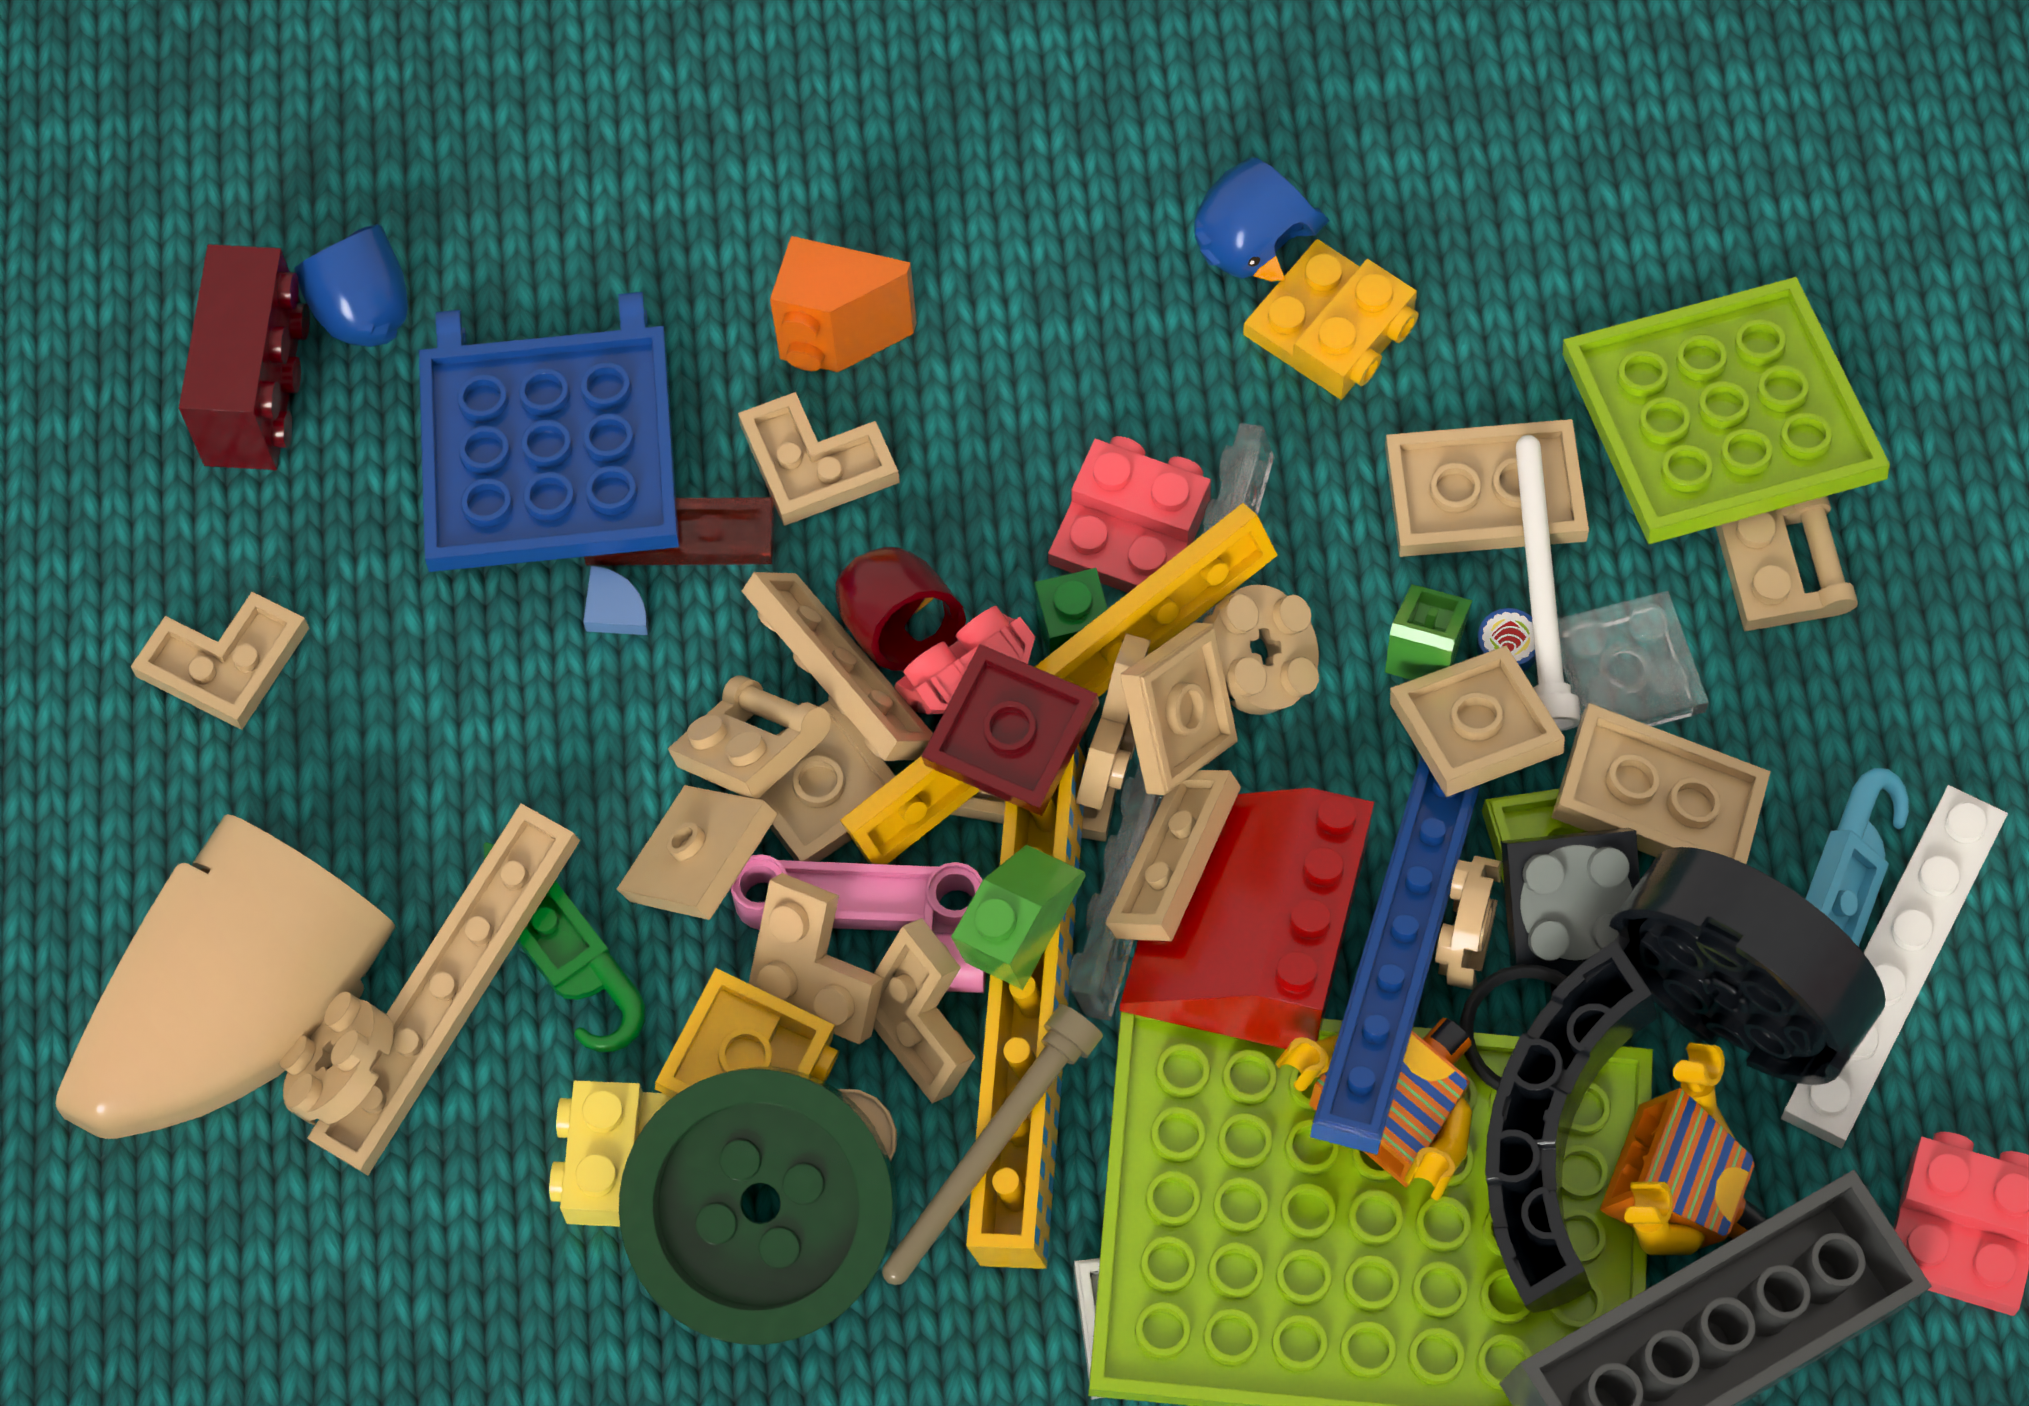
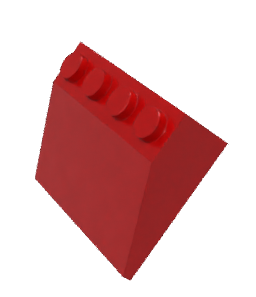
(1262, 922)

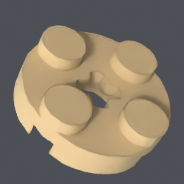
(1290, 642)
(1465, 944)
(332, 1067)

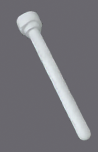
(1551, 687)

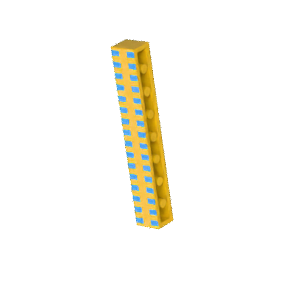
(1015, 1195)

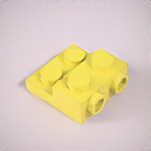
(600, 1132)

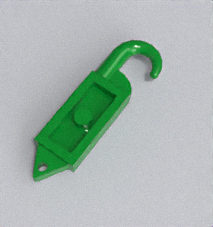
(580, 965)

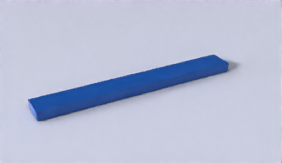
(1394, 966)

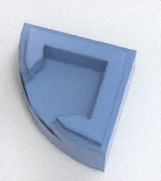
(613, 604)

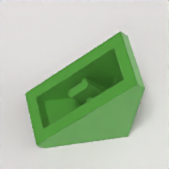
(1426, 632)

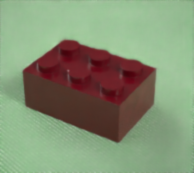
(243, 357)

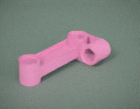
(875, 899)

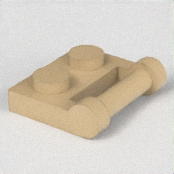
(1767, 574)
(744, 756)

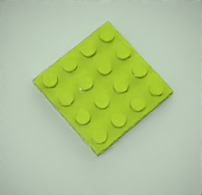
(1724, 410)

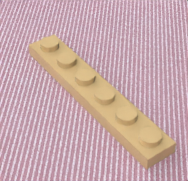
(452, 980)

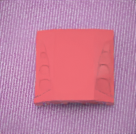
(938, 671)

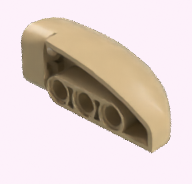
(219, 984)

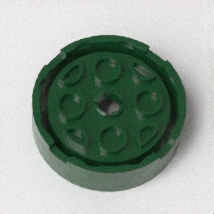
(688, 1217)

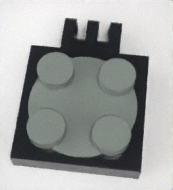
(1565, 895)

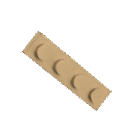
(839, 665)

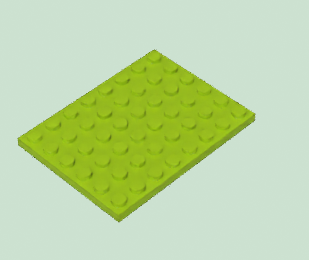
(1301, 1268)

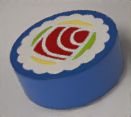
(1508, 628)

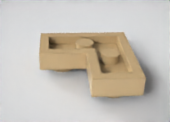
(812, 474)
(224, 675)
(1114, 739)
(795, 964)
(907, 1017)

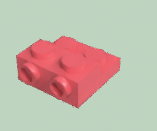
(1129, 513)
(1967, 1221)

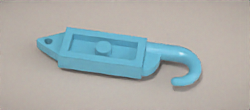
(1855, 855)

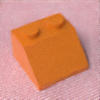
(839, 305)

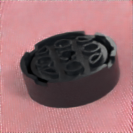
(1749, 964)

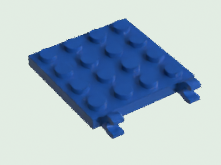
(546, 444)

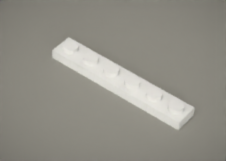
(1904, 953)

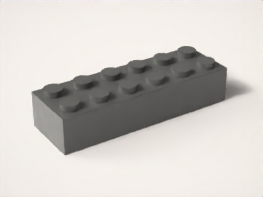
(1737, 1313)

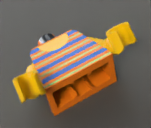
(1428, 1113)
(1682, 1166)

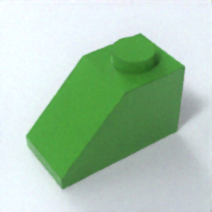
(1016, 914)

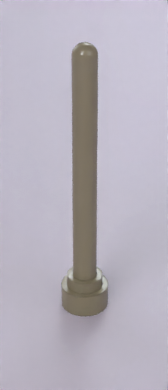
(1066, 1040)

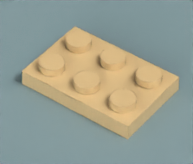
(1463, 487)
(1659, 787)

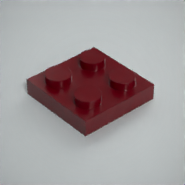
(1010, 729)

